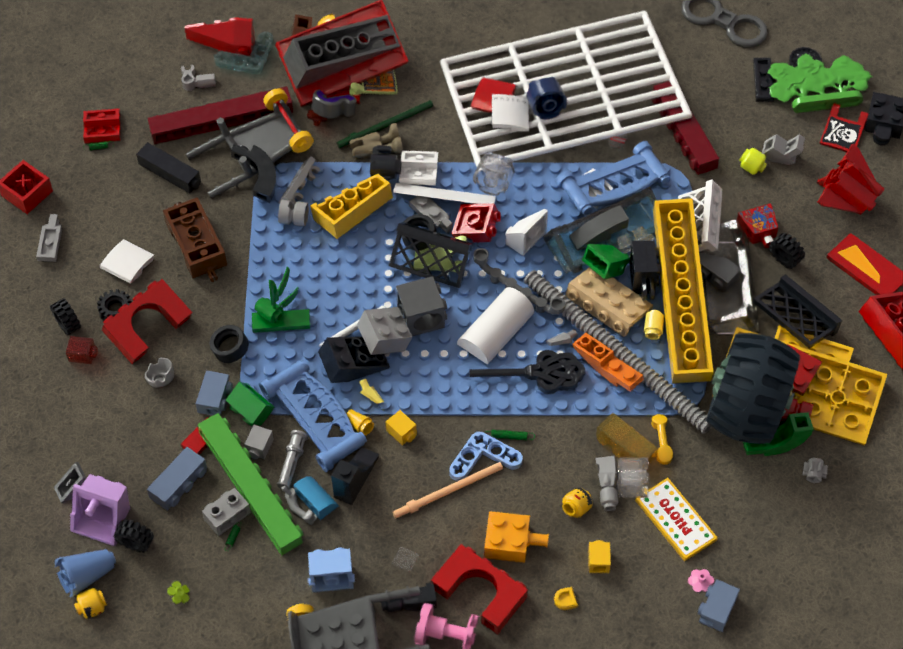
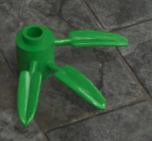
(269, 308)

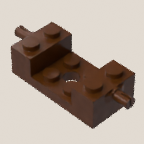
(201, 252)

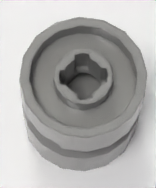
(293, 212)

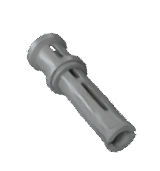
(294, 451)

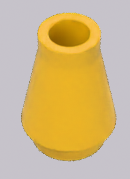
(360, 422)

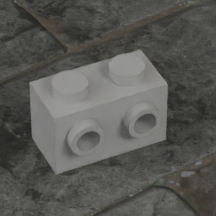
(226, 511)

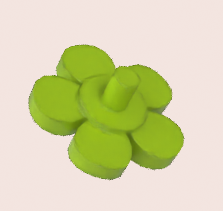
(179, 593)

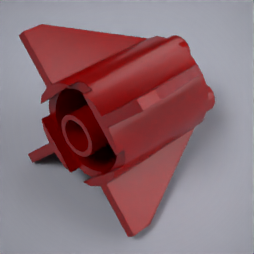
(850, 185)

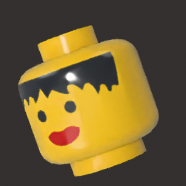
(577, 502)
(90, 603)

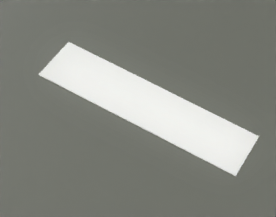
(443, 194)

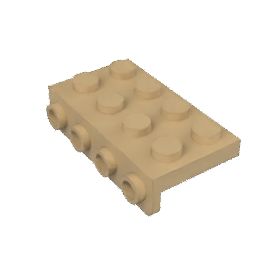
(608, 300)

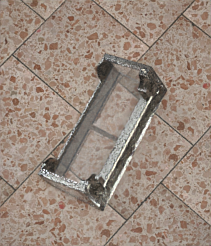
(735, 306)

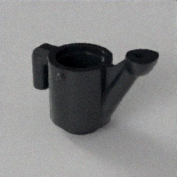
(384, 164)

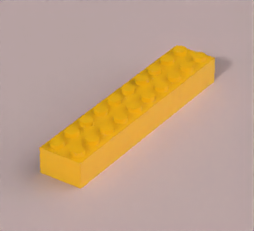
(682, 291)

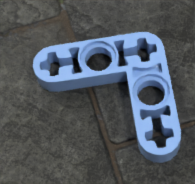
(479, 449)

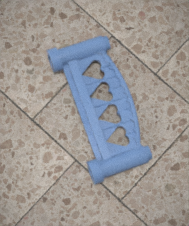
(643, 160)
(332, 448)

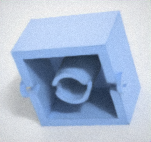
(330, 570)

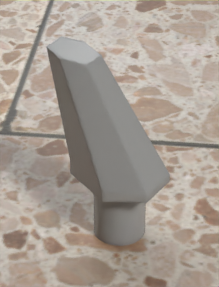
(563, 338)

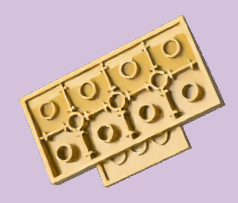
(841, 391)

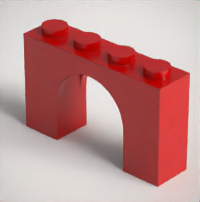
(157, 297)
(465, 565)

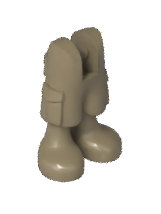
(364, 145)

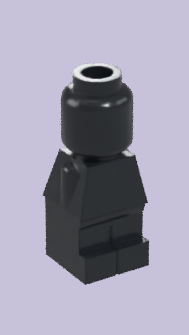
(415, 603)

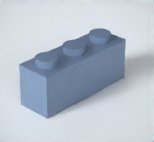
(177, 479)

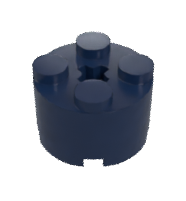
(546, 98)

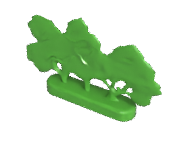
(813, 76)

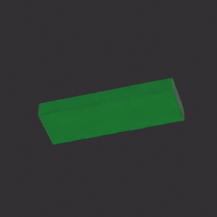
(291, 321)

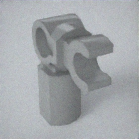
(189, 82)

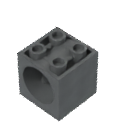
(422, 305)

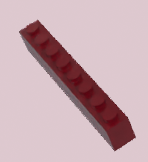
(204, 118)

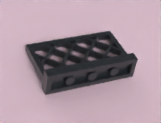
(429, 238)
(805, 304)

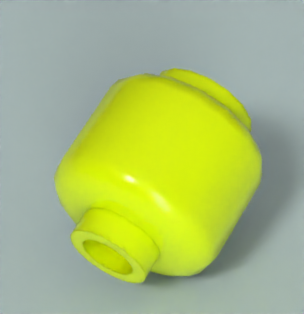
(753, 161)

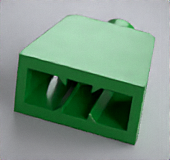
(605, 260)

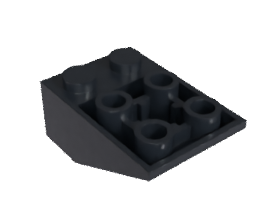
(349, 359)

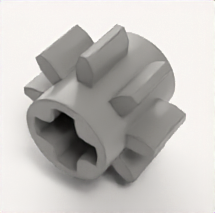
(815, 470)

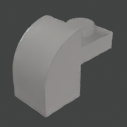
(783, 151)

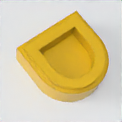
(565, 599)

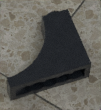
(351, 476)

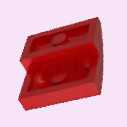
(483, 96)
(101, 125)

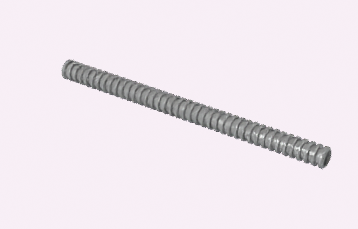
(651, 378)

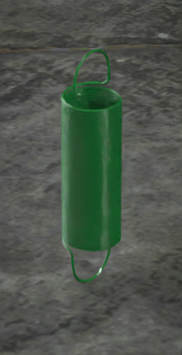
(96, 146)
(233, 535)

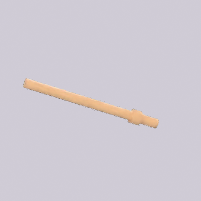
(413, 506)

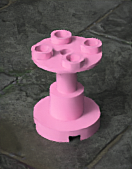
(438, 628)

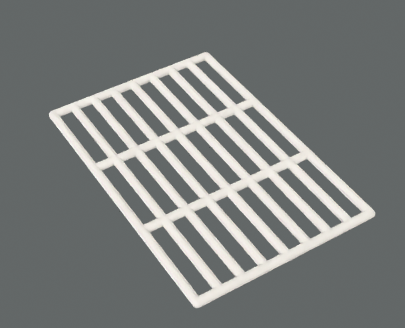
(597, 79)

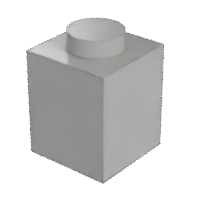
(259, 442)

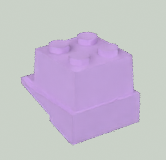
(98, 508)

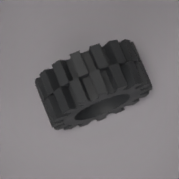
(787, 250)
(109, 299)
(65, 316)
(133, 535)

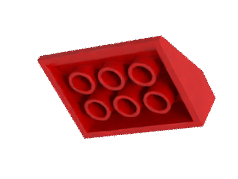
(885, 318)

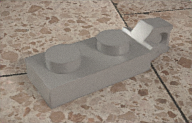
(428, 207)
(49, 240)

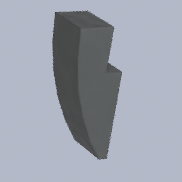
(600, 228)

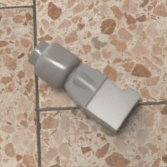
(608, 480)

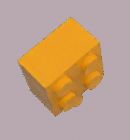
(510, 536)

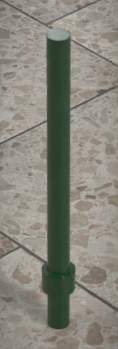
(402, 116)

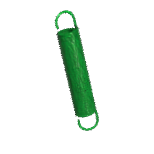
(510, 434)

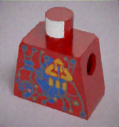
(759, 224)

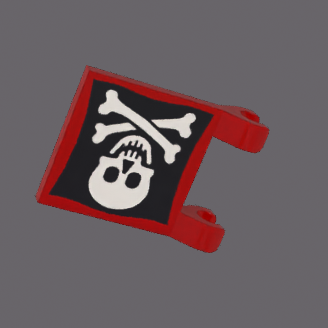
(841, 132)

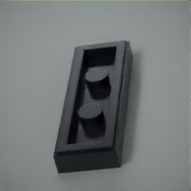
(762, 79)

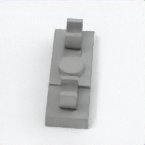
(299, 180)

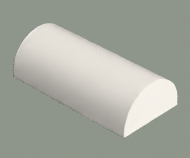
(497, 325)

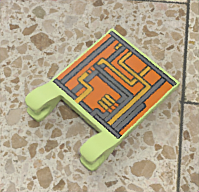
(379, 85)

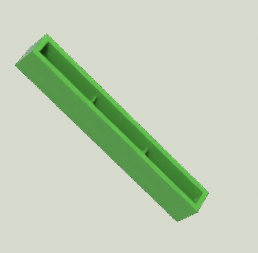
(250, 483)

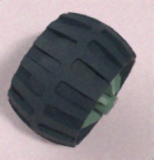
(753, 388)

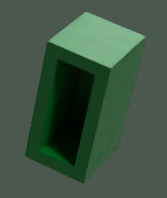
(250, 404)

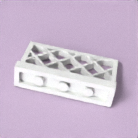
(710, 216)

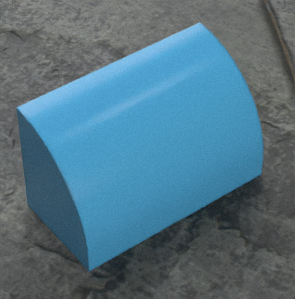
(315, 497)

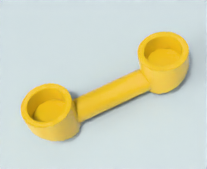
(664, 452)

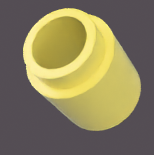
(654, 324)

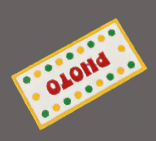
(676, 519)

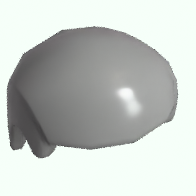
(160, 373)

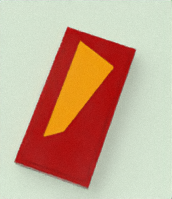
(866, 266)

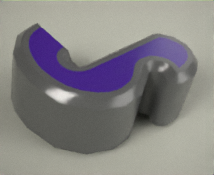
(333, 106)

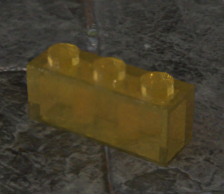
(624, 439)

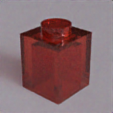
(81, 350)

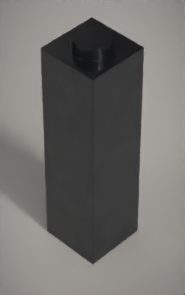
(168, 168)

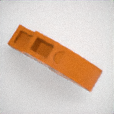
(606, 364)

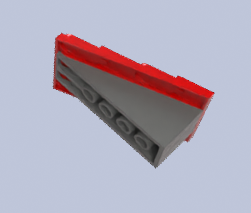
(342, 52)

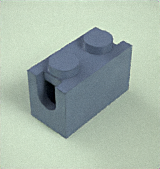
(213, 393)
(718, 605)

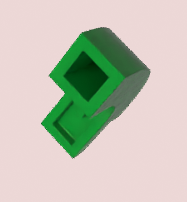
(787, 437)

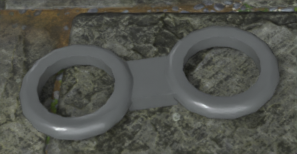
(727, 21)

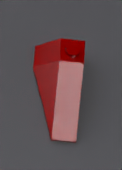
(230, 36)

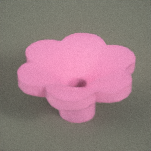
(700, 580)

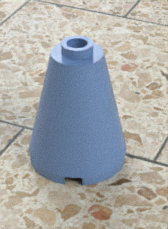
(83, 569)

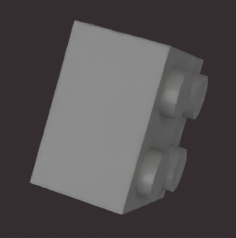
(384, 330)

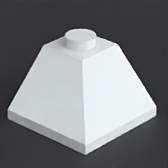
(527, 232)

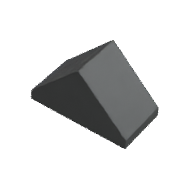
(73, 476)

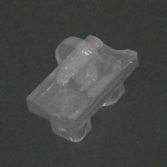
(625, 242)

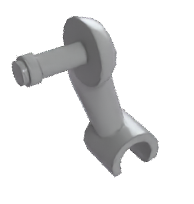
(291, 498)

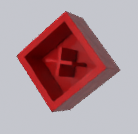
(25, 187)

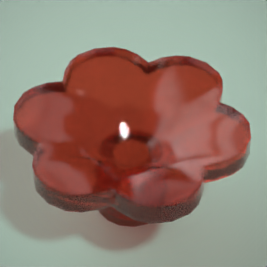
(316, 118)

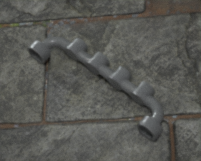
(557, 304)

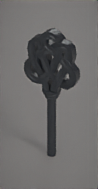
(546, 372)

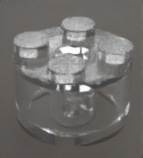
(494, 173)
(633, 477)

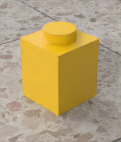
(401, 428)
(599, 557)

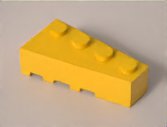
(352, 206)

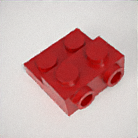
(477, 222)

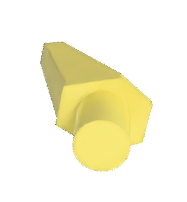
(370, 392)

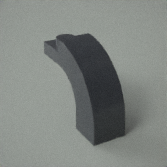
(262, 163)

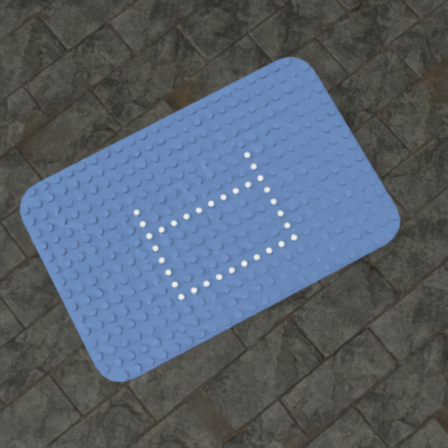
(433, 374)

